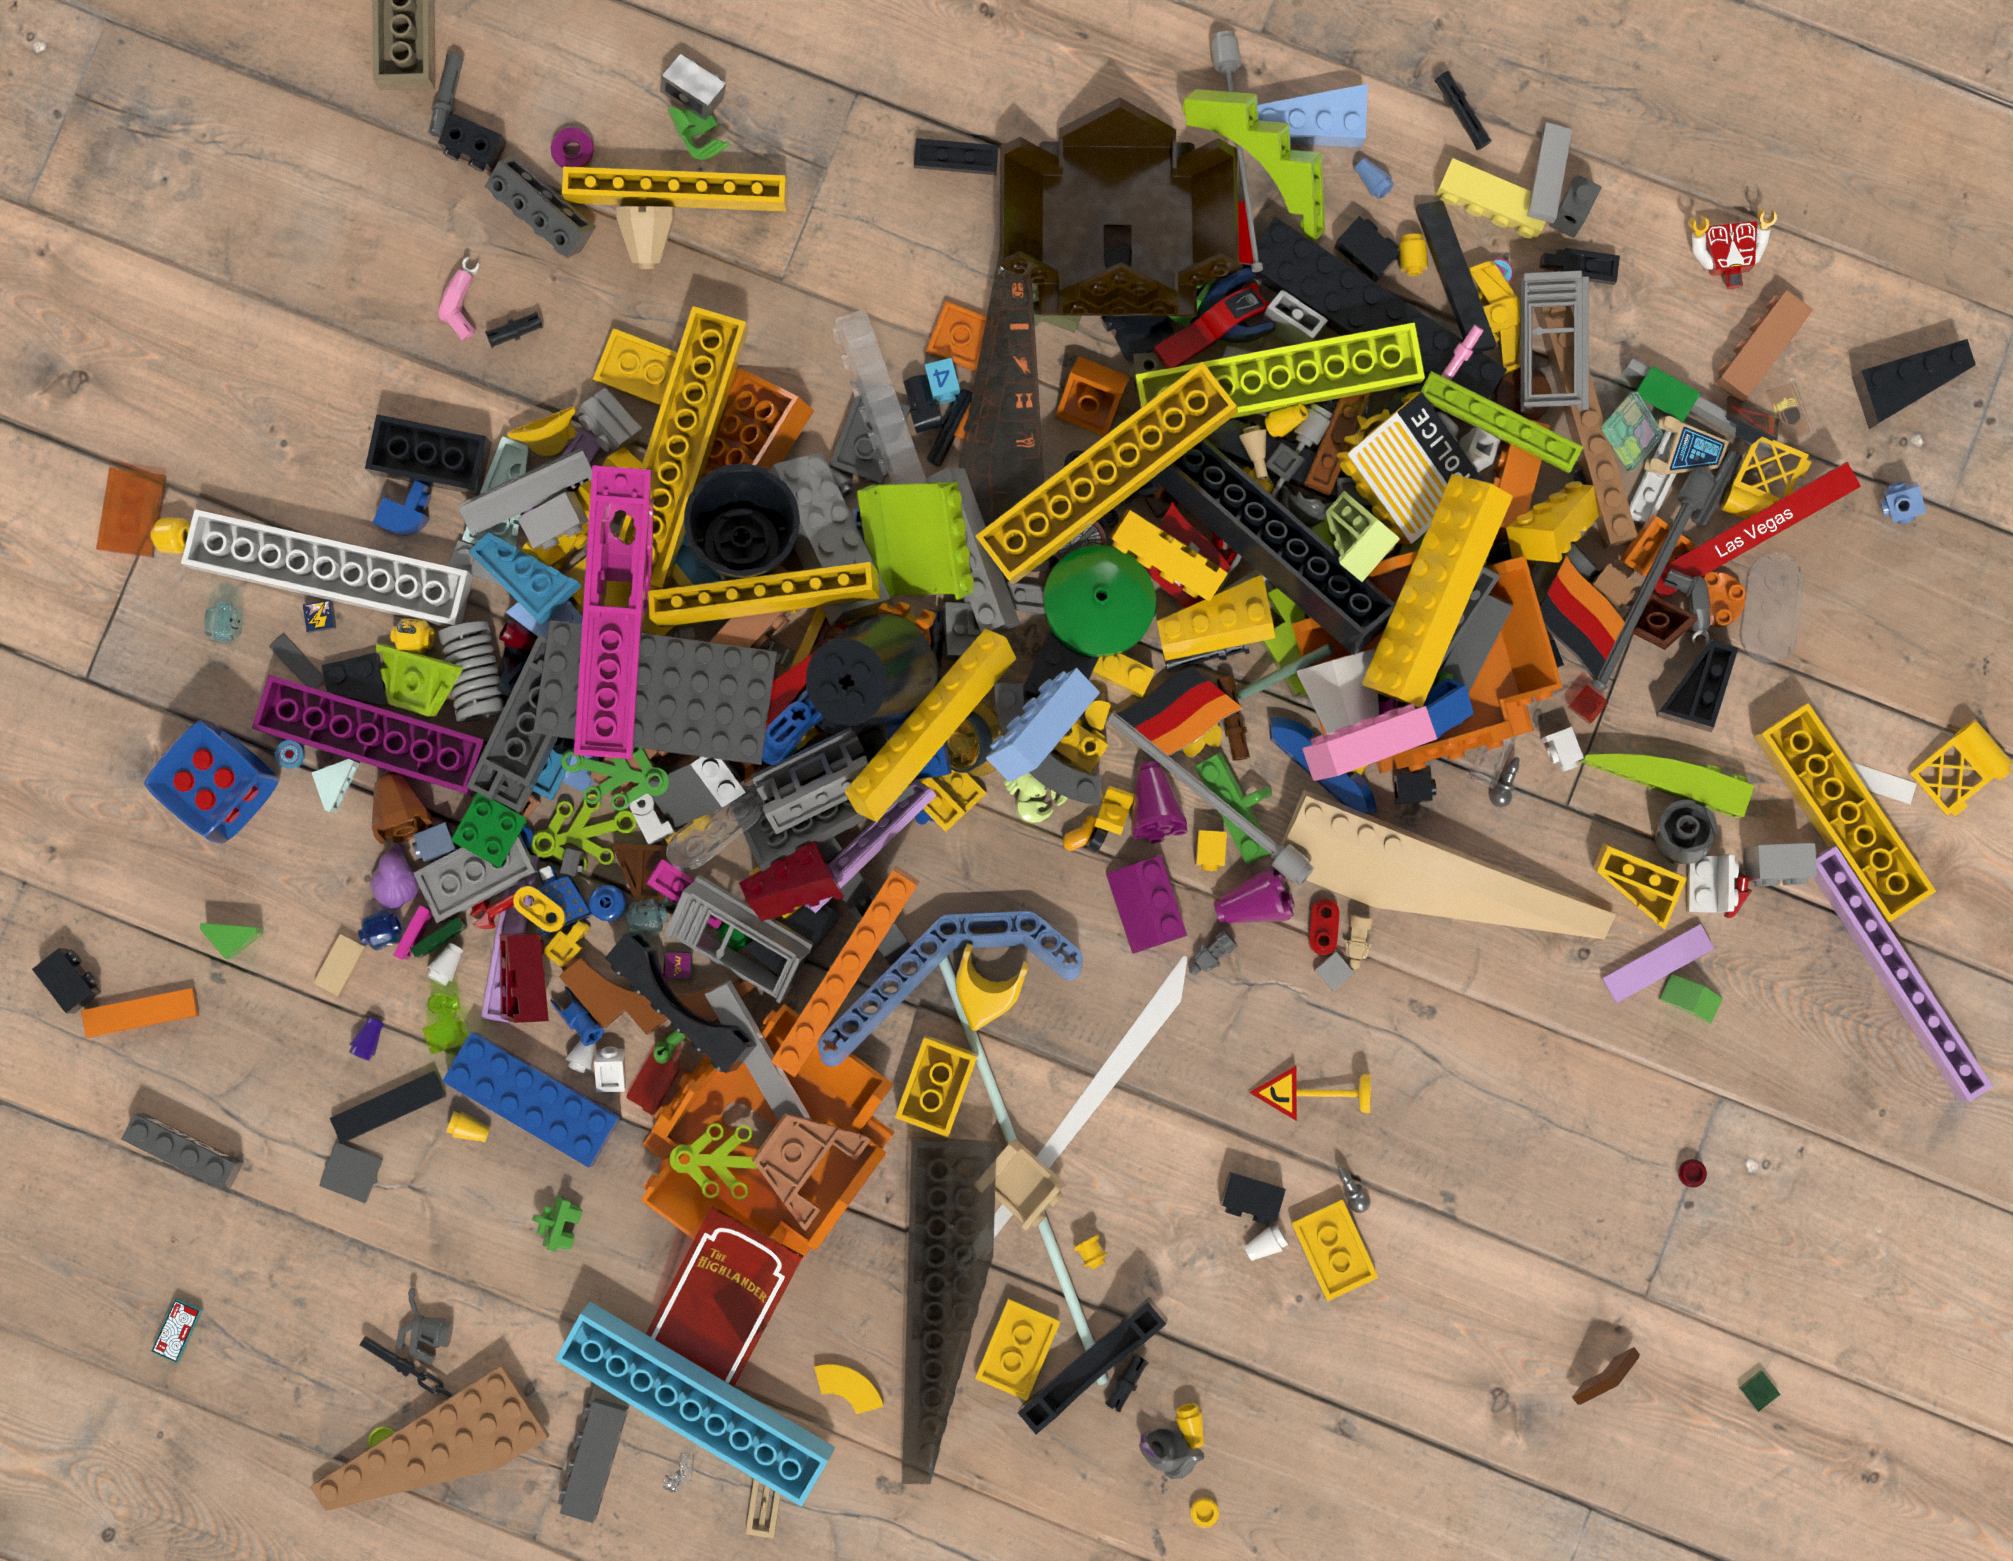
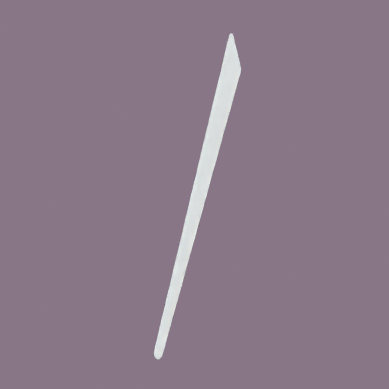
(1132, 1044)

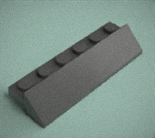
(514, 753)

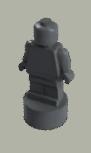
(1208, 957)

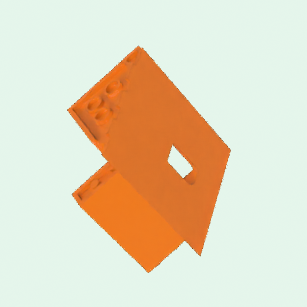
(1513, 672)
(831, 1095)

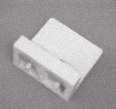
(1712, 884)

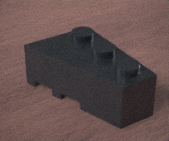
(1702, 689)

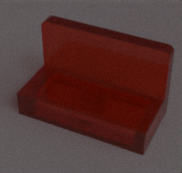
(653, 1083)

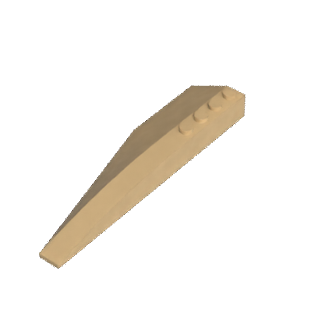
(1420, 876)

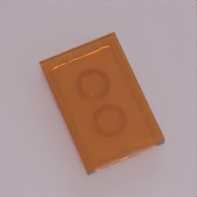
(130, 511)

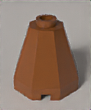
(397, 810)

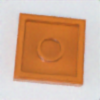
(958, 336)

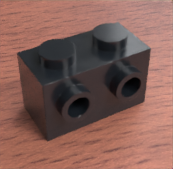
(471, 143)

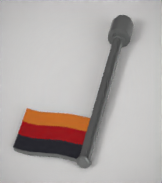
(1586, 619)

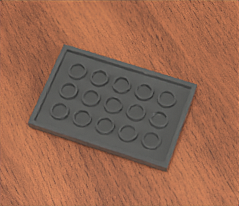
(773, 847)

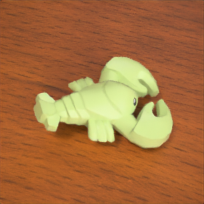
(1029, 788)

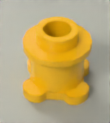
(1091, 1252)

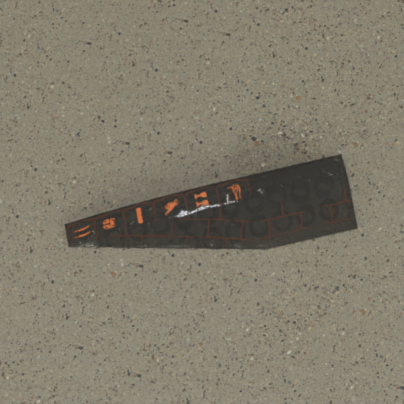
(1004, 419)

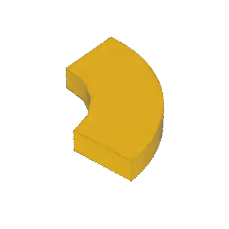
(849, 1384)

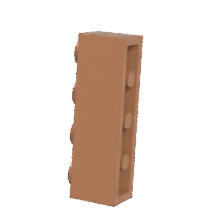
(1763, 346)

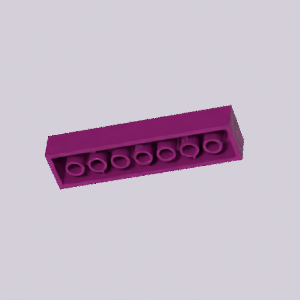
(368, 734)

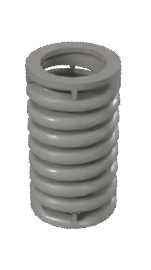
(462, 688)

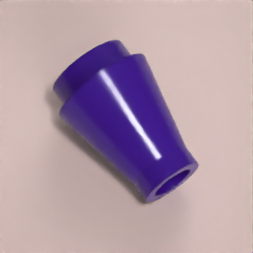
(366, 1040)

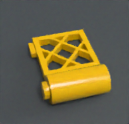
(1745, 499)
(1979, 752)

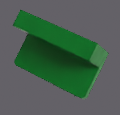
(1667, 393)

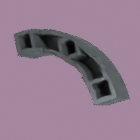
(1053, 771)

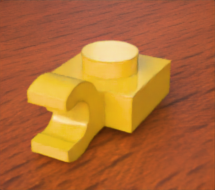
(565, 946)

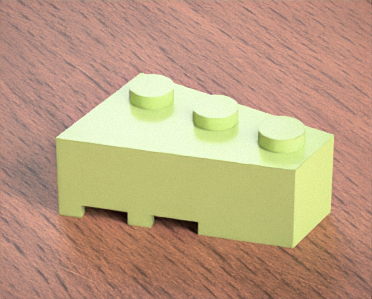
(1358, 536)

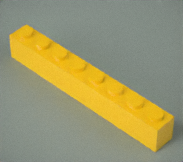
(675, 189)
(764, 594)
(930, 725)

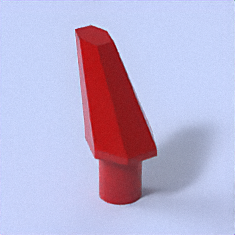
(1743, 894)

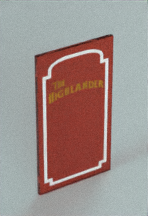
(724, 1295)

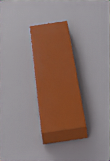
(1343, 423)

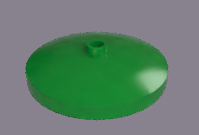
(1095, 625)

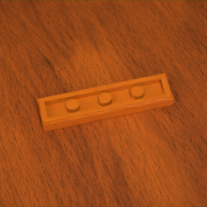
(140, 1013)

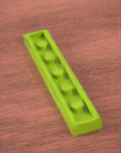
(1501, 422)

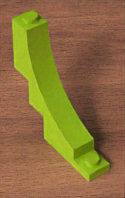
(1294, 171)
(1284, 647)

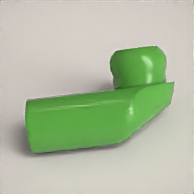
(665, 1047)

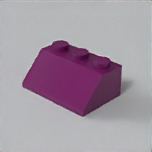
(1146, 904)

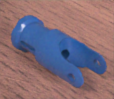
(578, 1018)

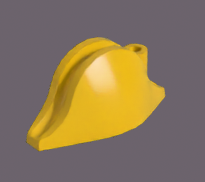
(547, 434)

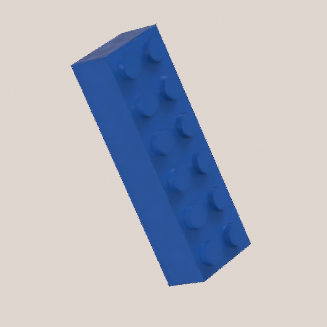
(531, 1099)

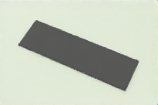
(297, 662)

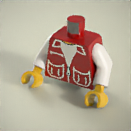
(1731, 247)

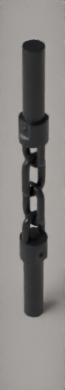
(402, 1365)

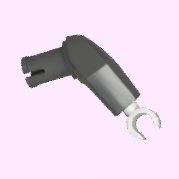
(1698, 599)

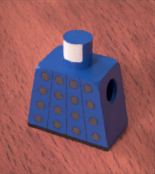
(565, 894)

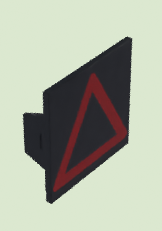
(1751, 422)

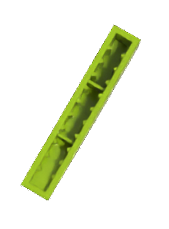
(1680, 779)

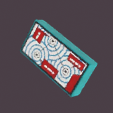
(176, 1330)

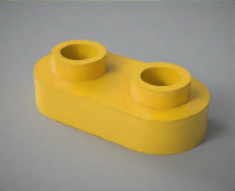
(540, 909)

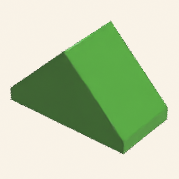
(230, 939)
(1691, 998)

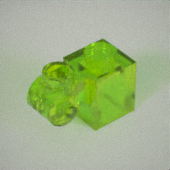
(449, 1030)

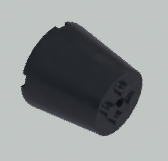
(745, 504)
(889, 669)

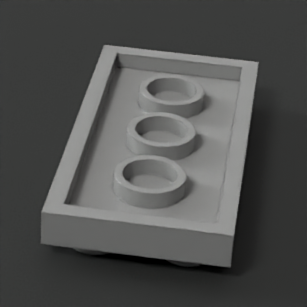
(467, 880)

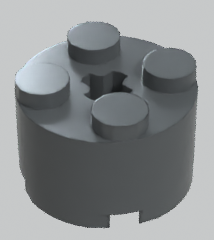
(1698, 834)

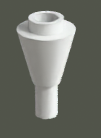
(581, 1056)

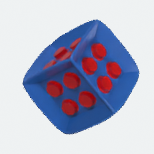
(211, 782)

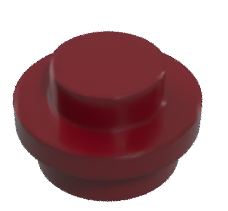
(1692, 1173)

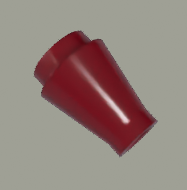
(517, 636)

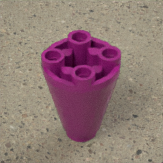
(1155, 806)
(1257, 900)

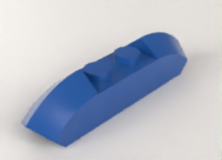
(1349, 791)

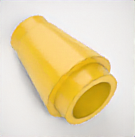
(1285, 419)
(467, 1127)
(1190, 1422)

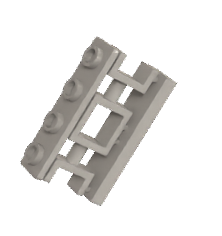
(797, 802)

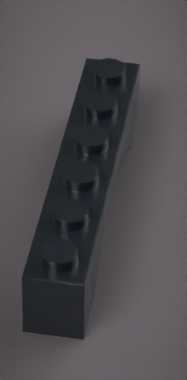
(640, 965)
(1092, 1364)

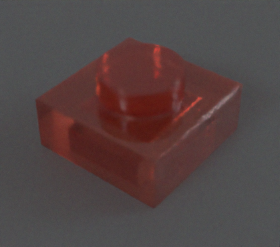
(1588, 704)

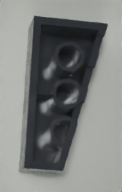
(1899, 383)

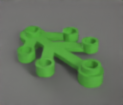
(620, 774)

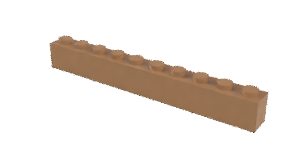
(1597, 456)

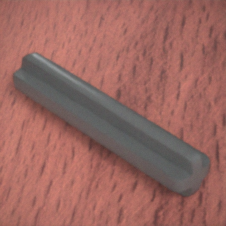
(1721, 482)

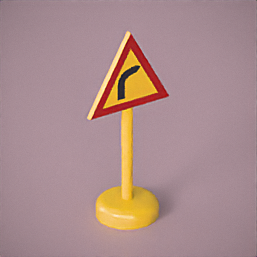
(1283, 1092)

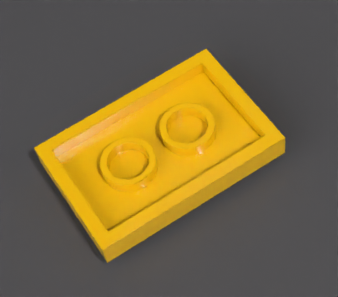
(635, 367)
(1334, 1250)
(1017, 1349)

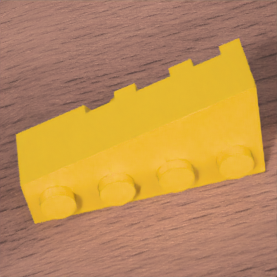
(1554, 524)
(1167, 554)
(1227, 621)

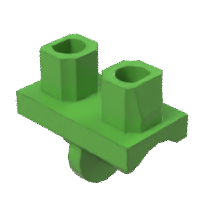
(562, 1212)

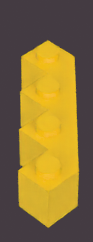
(567, 545)

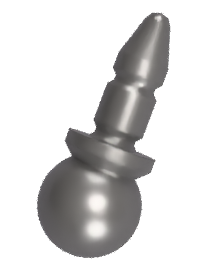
(1501, 794)
(1357, 1199)

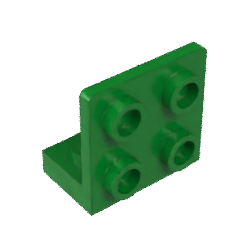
(489, 830)

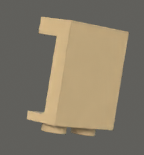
(1026, 1184)

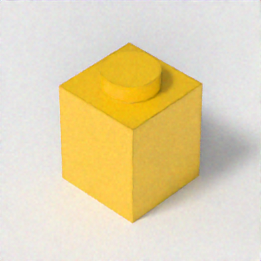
(1210, 850)

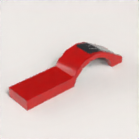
(1210, 327)

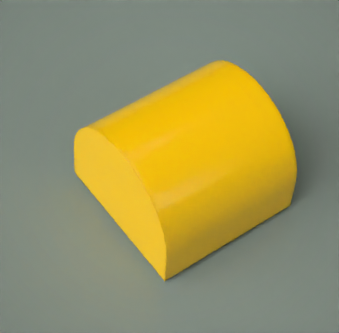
(1096, 715)

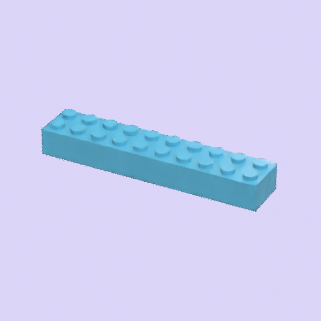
(695, 1403)

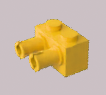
(1081, 746)

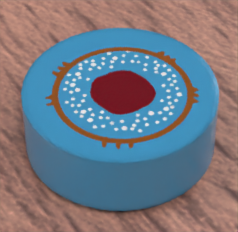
(290, 754)

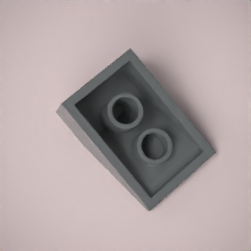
(697, 788)

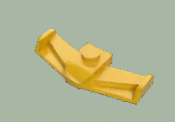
(1503, 311)

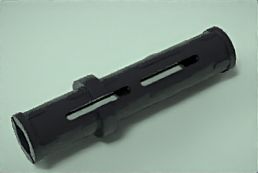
(1462, 109)

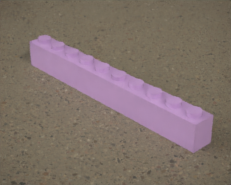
(1899, 976)

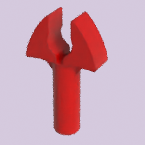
(490, 911)

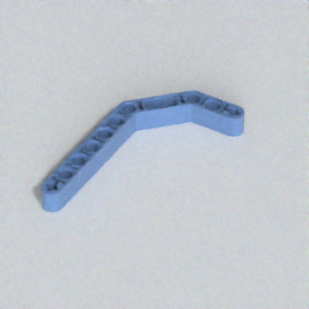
(927, 963)

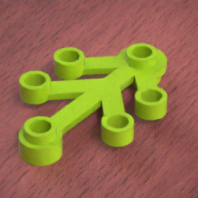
(579, 833)
(717, 1160)

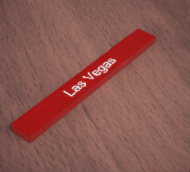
(1762, 525)

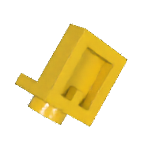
(1114, 810)

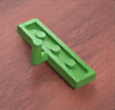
(1220, 780)

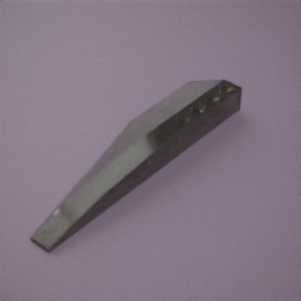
(944, 1278)

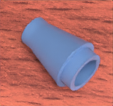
(1375, 179)

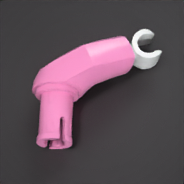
(452, 301)

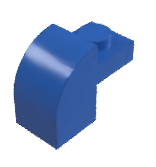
(404, 519)

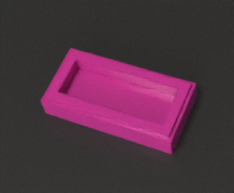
(413, 932)

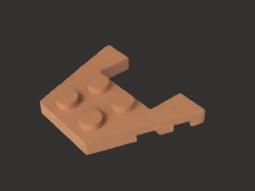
(793, 1154)

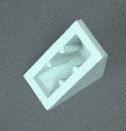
(334, 782)

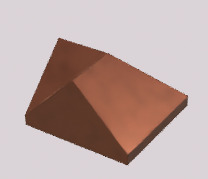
(1662, 622)

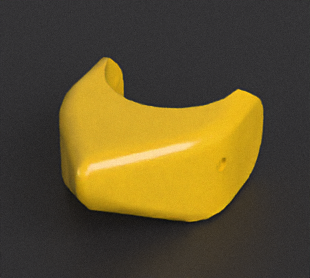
(982, 998)

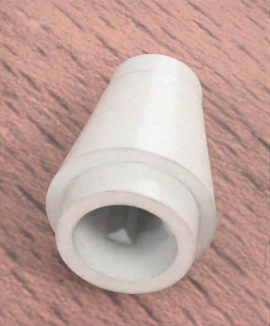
(445, 964)
(1267, 1243)

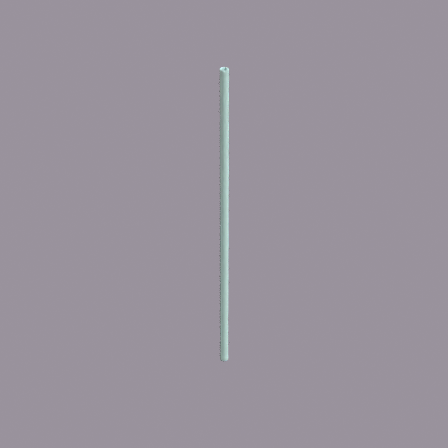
(1010, 1136)

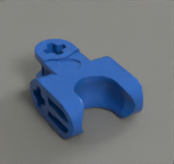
(789, 729)

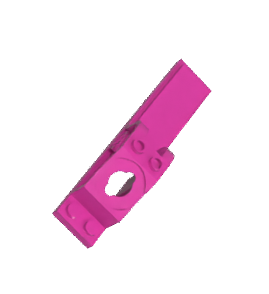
(609, 632)

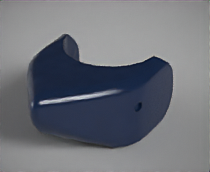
(1242, 331)

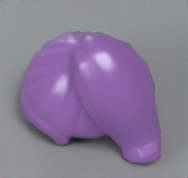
(394, 879)

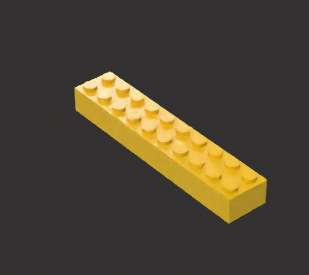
(687, 429)
(1107, 473)

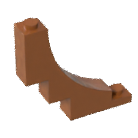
(609, 1000)

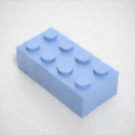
(1041, 724)

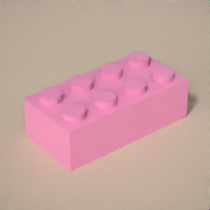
(1368, 741)

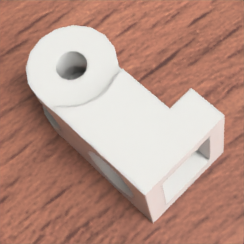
(649, 821)

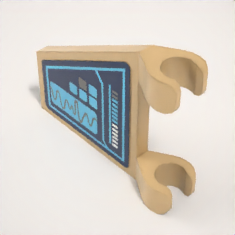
(1689, 449)

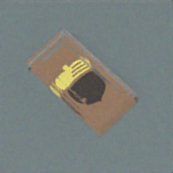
(1790, 411)

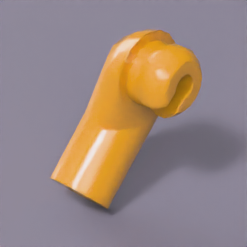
(1080, 836)

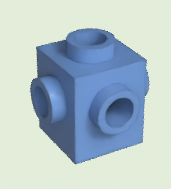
(1909, 509)

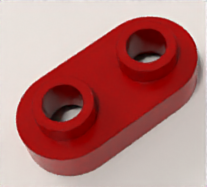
(1323, 926)

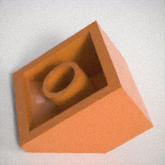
(1092, 396)

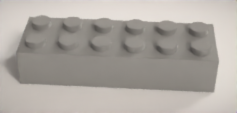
(826, 529)

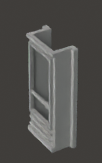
(1552, 290)
(525, 491)
(706, 899)

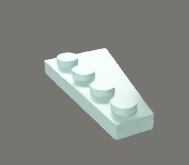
(507, 464)

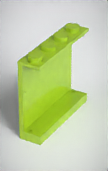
(917, 537)

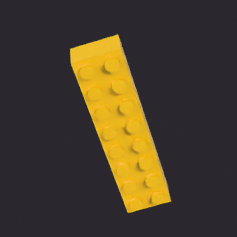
(1437, 590)
(1844, 811)

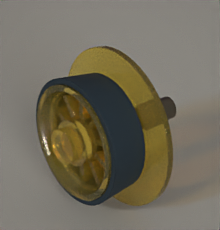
(972, 741)

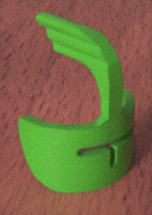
(686, 118)

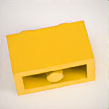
(1124, 673)

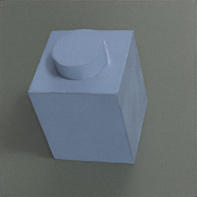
(434, 842)

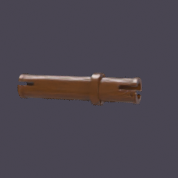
(1234, 723)

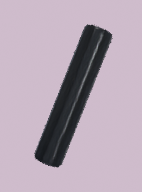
(946, 435)

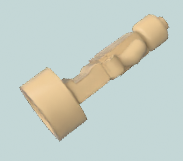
(1357, 946)

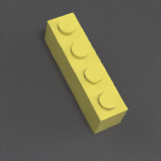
(1489, 197)

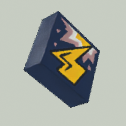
(319, 616)

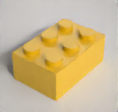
(936, 1085)

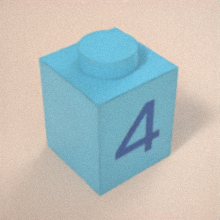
(942, 381)

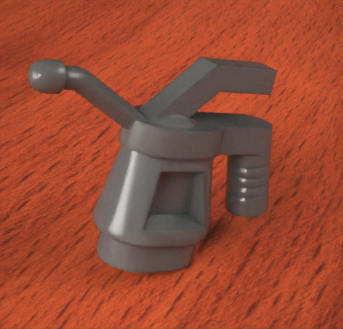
(429, 1330)

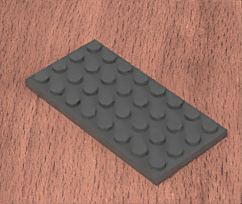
(689, 695)

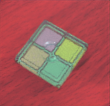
(1632, 431)

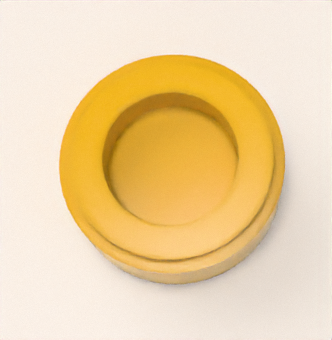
(1204, 1512)

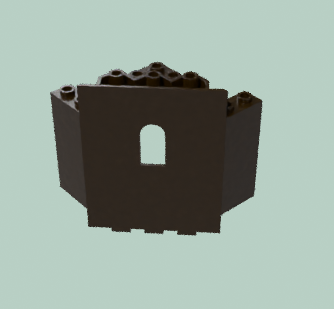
(1118, 172)

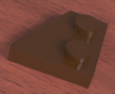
(637, 865)

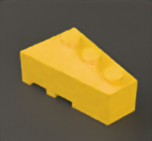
(1641, 881)

